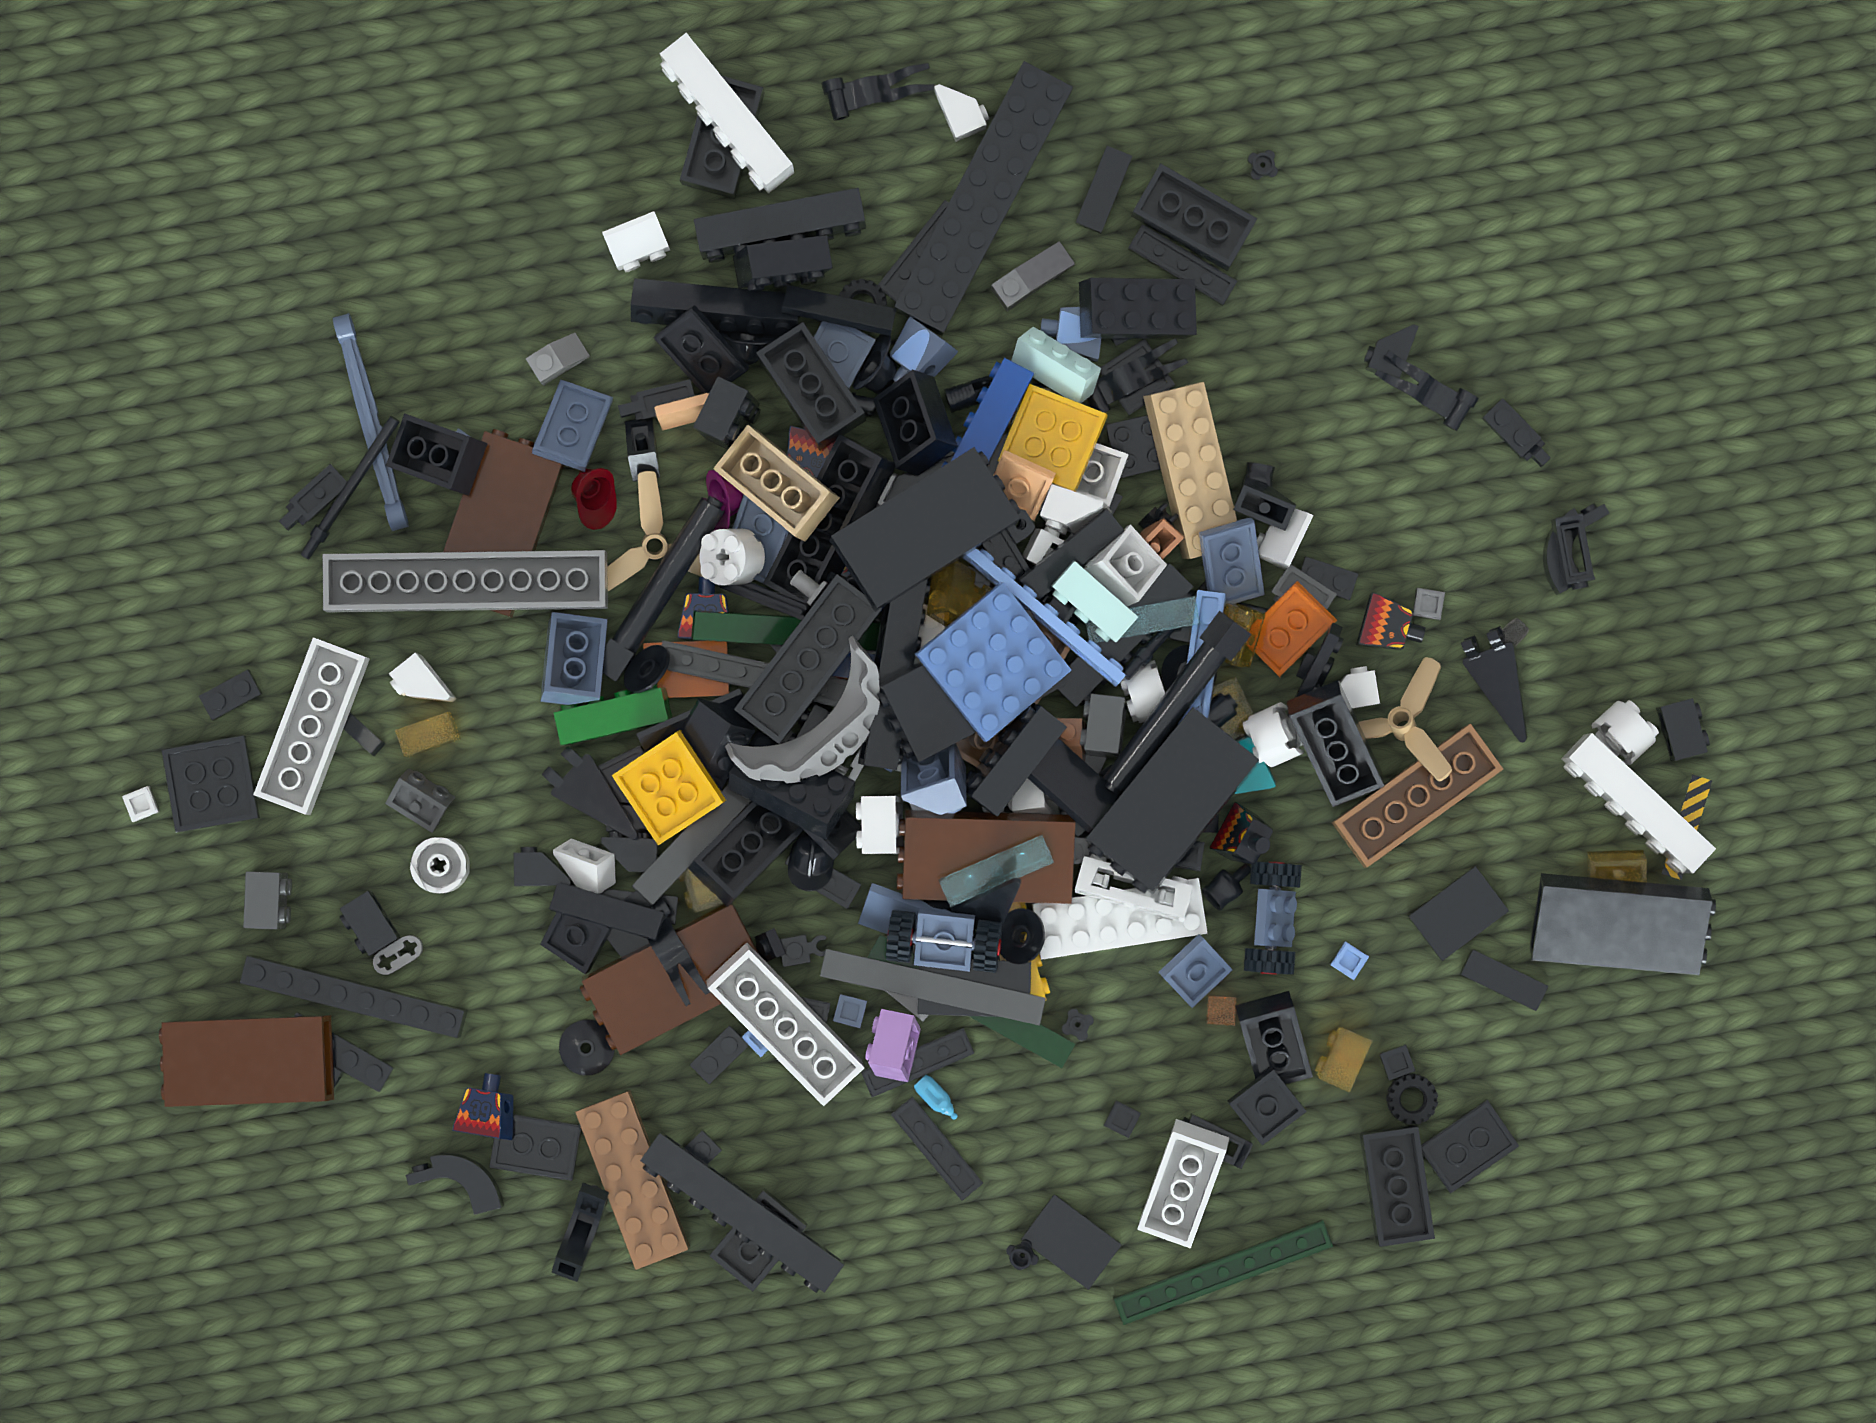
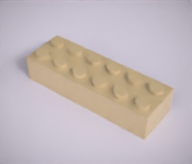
(1190, 462)

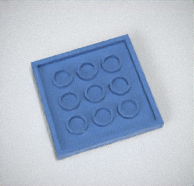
(993, 662)

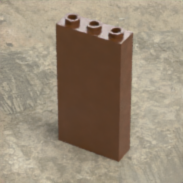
(506, 500)
(954, 841)
(637, 995)
(247, 1061)

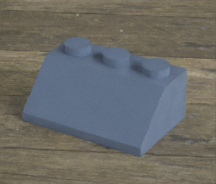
(573, 659)
(935, 782)

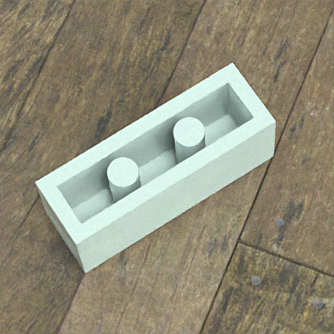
(1056, 365)
(1093, 602)

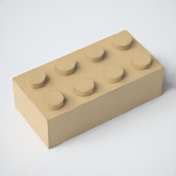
(776, 483)

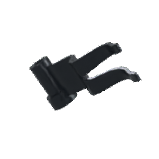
(870, 90)
(1131, 377)
(1431, 393)
(672, 952)

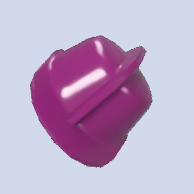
(726, 493)

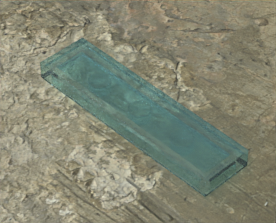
(1156, 618)
(996, 870)

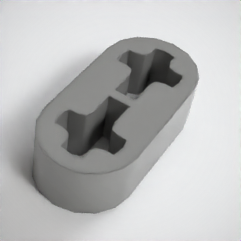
(401, 961)

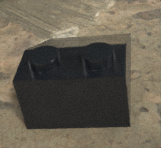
(1274, 1037)

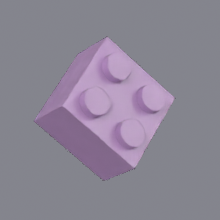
(893, 1045)

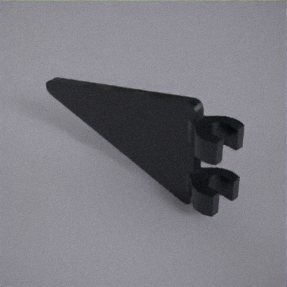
(1498, 677)
(589, 793)
(991, 904)

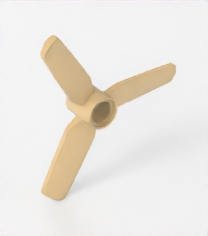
(651, 523)
(1412, 705)

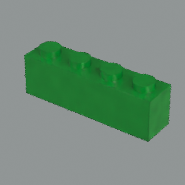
(612, 716)

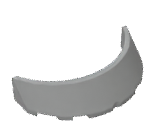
(829, 741)

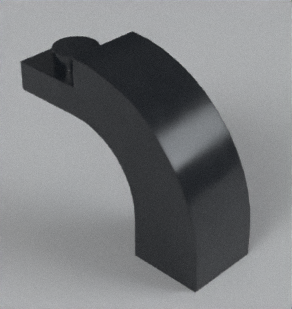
(1550, 557)
(469, 1173)
(580, 1232)

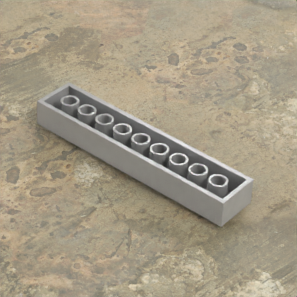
(465, 581)

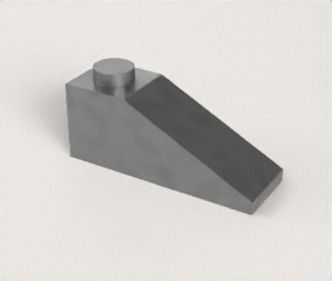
(1032, 276)

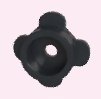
(1267, 158)
(1084, 1020)
(1017, 1260)

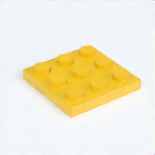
(1055, 435)
(669, 787)

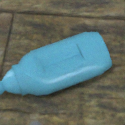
(935, 1096)

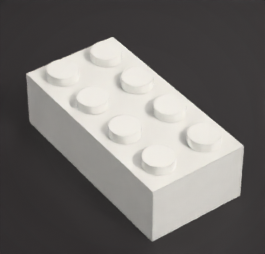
(879, 824)
(1183, 1183)

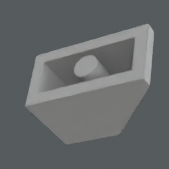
(557, 358)

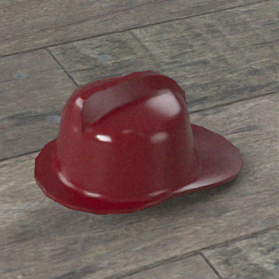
(595, 497)

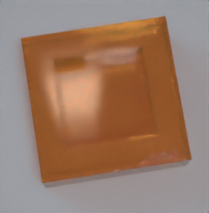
(1221, 1010)

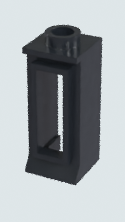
(1580, 579)
(1244, 1145)

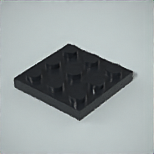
(210, 784)

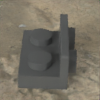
(1317, 590)
(420, 799)

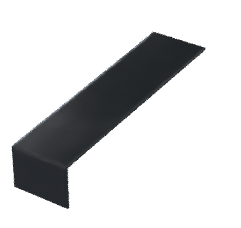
(363, 735)

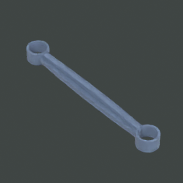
(369, 419)

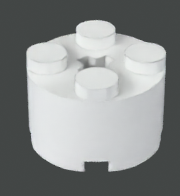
(731, 556)
(1145, 691)
(1625, 731)
(1273, 735)
(424, 860)

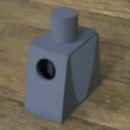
(1068, 333)
(920, 350)

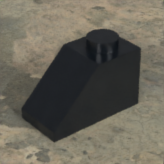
(1398, 343)
(641, 447)
(1264, 504)
(537, 869)

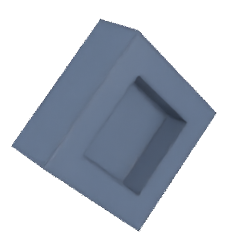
(850, 1011)

